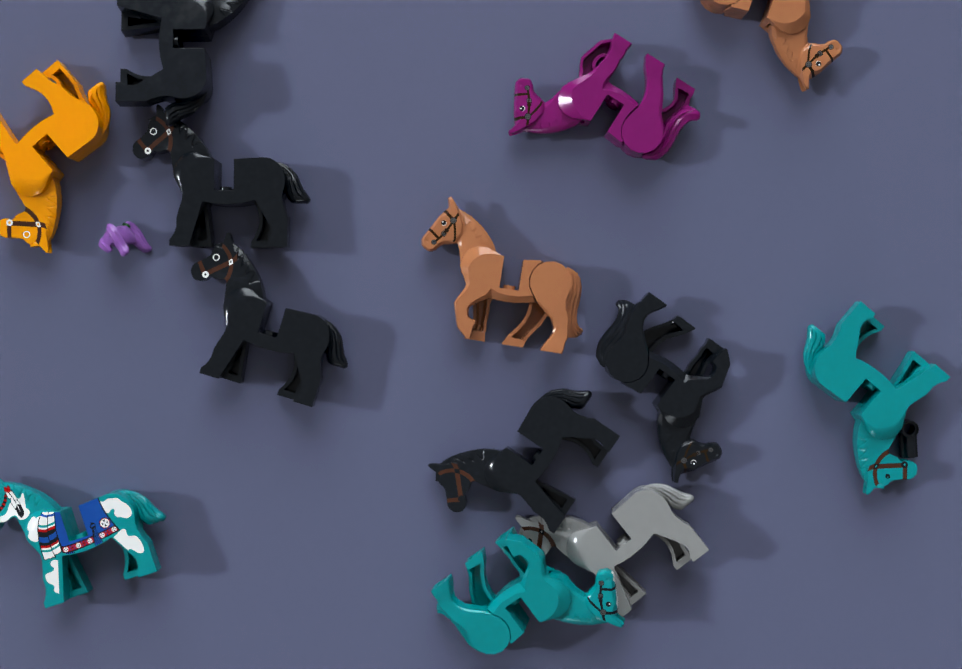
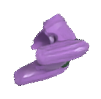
(122, 237)

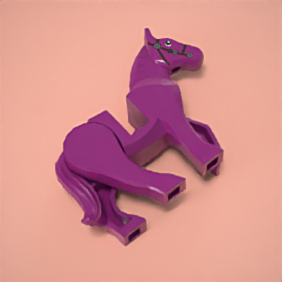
(638, 130)

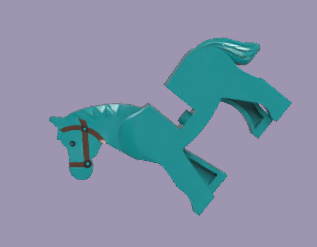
(884, 407)

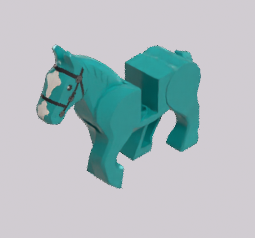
(547, 592)

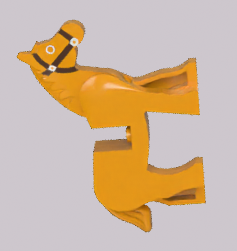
(75, 127)

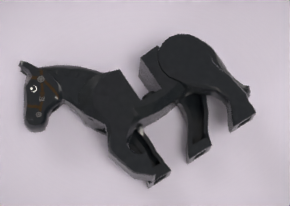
(629, 358)

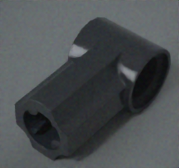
(908, 440)

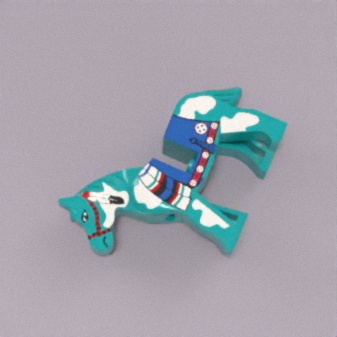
(57, 538)

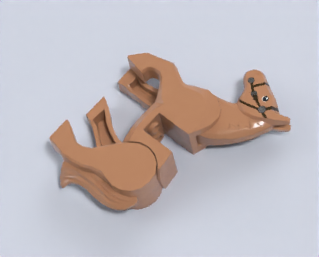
(787, 28)
(544, 285)

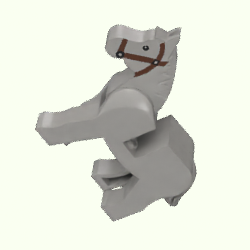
(641, 515)

